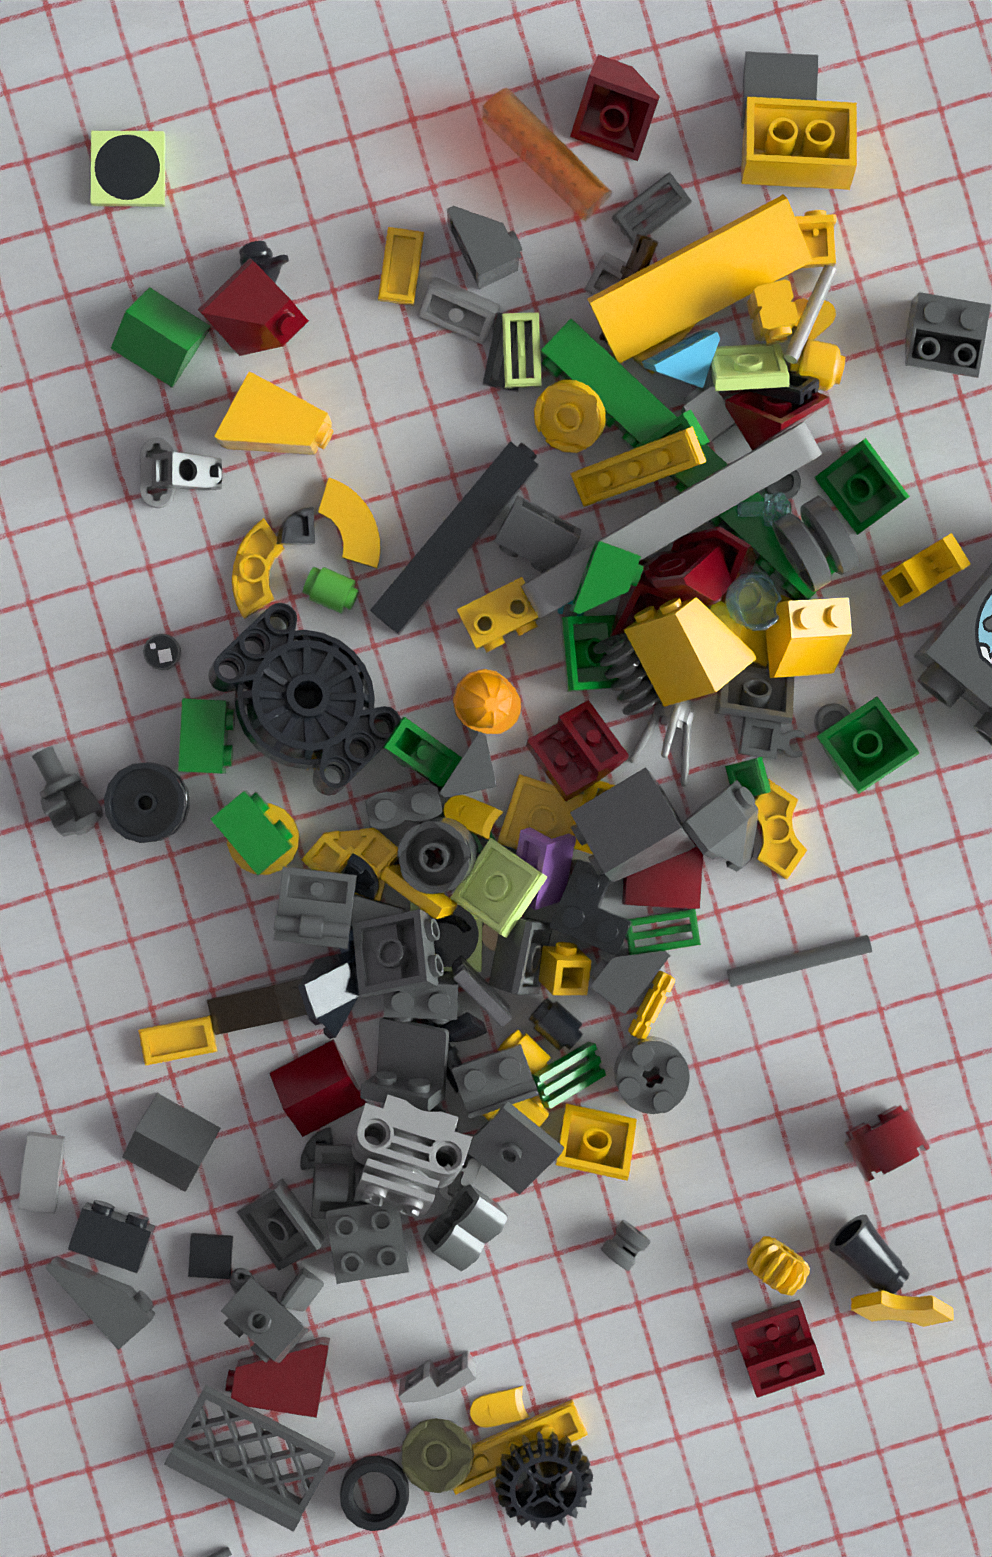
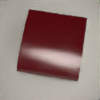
(577, 750)
(668, 883)
(778, 1348)

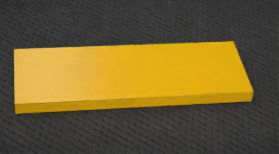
(700, 279)

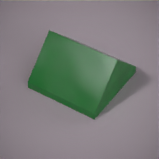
(159, 336)
(861, 486)
(580, 661)
(867, 745)

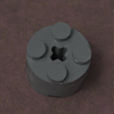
(417, 861)
(660, 1094)

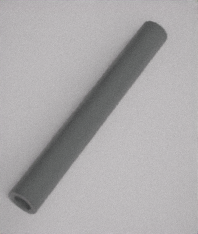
(799, 961)

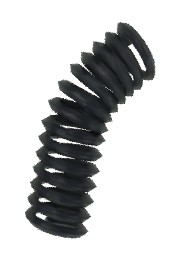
(452, 920)

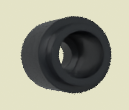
(556, 1024)

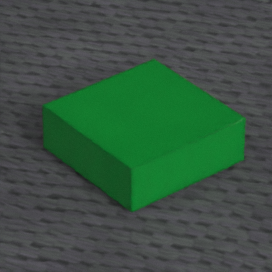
(750, 775)

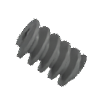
(630, 674)

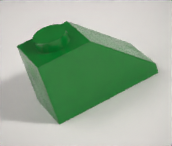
(606, 576)

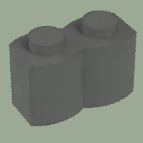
(393, 808)
(465, 1228)

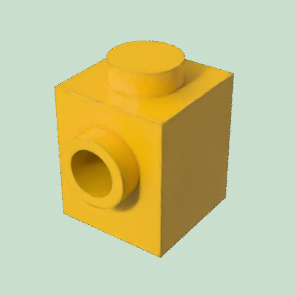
(565, 969)

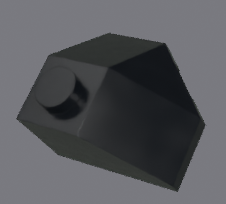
(330, 991)

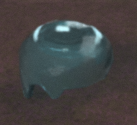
(753, 601)

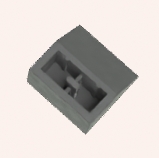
(946, 334)

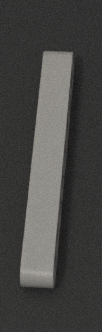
(681, 512)

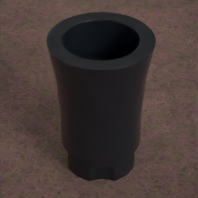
(869, 1255)

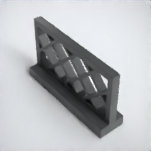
(237, 1478)

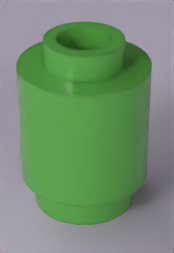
(330, 589)

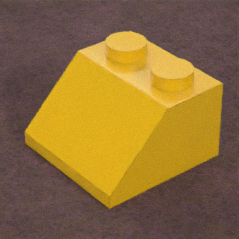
(808, 637)

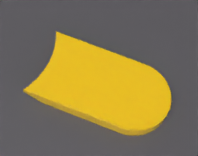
(472, 814)
(498, 1408)

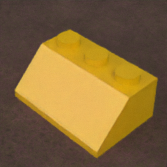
(799, 143)

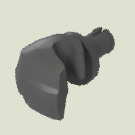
(65, 798)

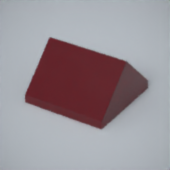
(765, 417)
(317, 1088)

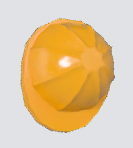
(486, 702)

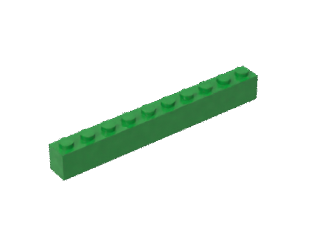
(640, 415)

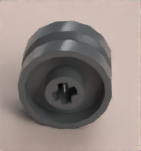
(816, 543)

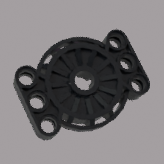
(283, 727)

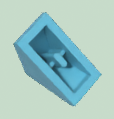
(687, 359)

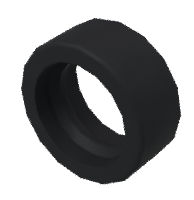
(369, 1521)

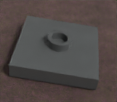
(514, 1148)

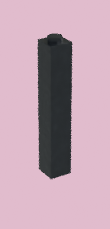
(455, 536)

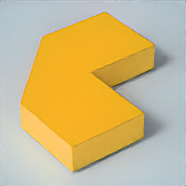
(336, 847)

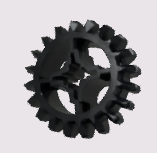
(538, 1498)

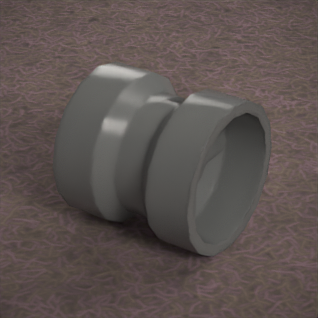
(625, 1245)

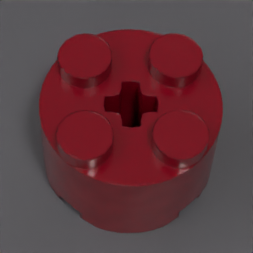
(886, 1143)

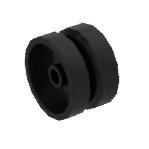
(168, 807)

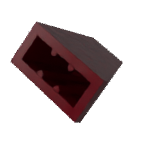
(286, 1386)

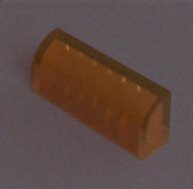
(545, 153)

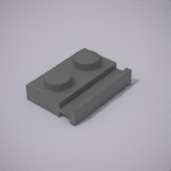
(494, 1080)

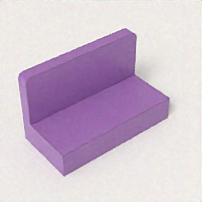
(549, 857)

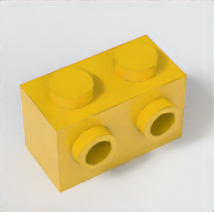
(498, 615)

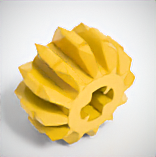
(778, 1265)

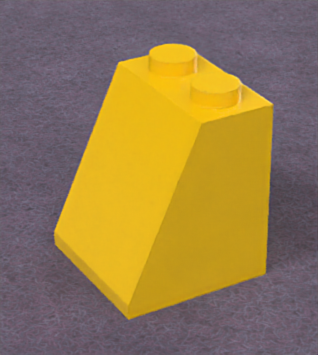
(273, 421)
(686, 650)

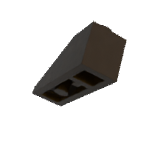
(257, 1006)

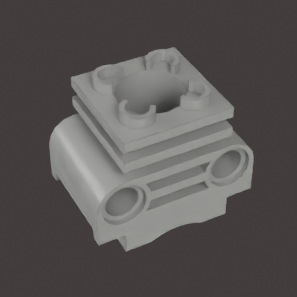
(404, 1163)

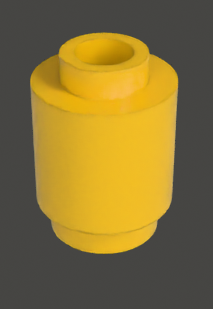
(534, 1054)

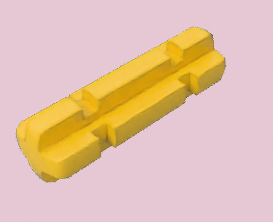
(651, 1005)

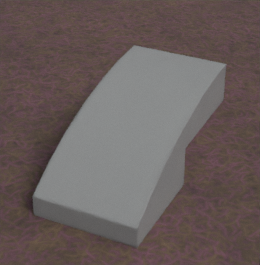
(41, 1172)

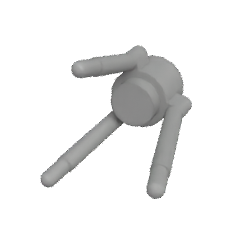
(673, 717)

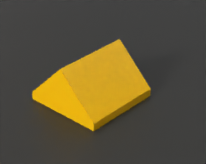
(596, 1142)

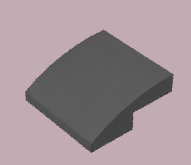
(779, 76)

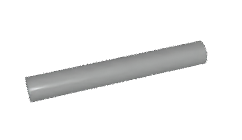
(810, 314)

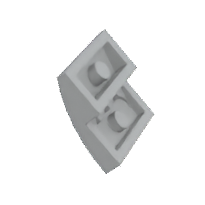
(429, 1383)

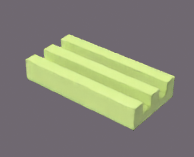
(522, 382)

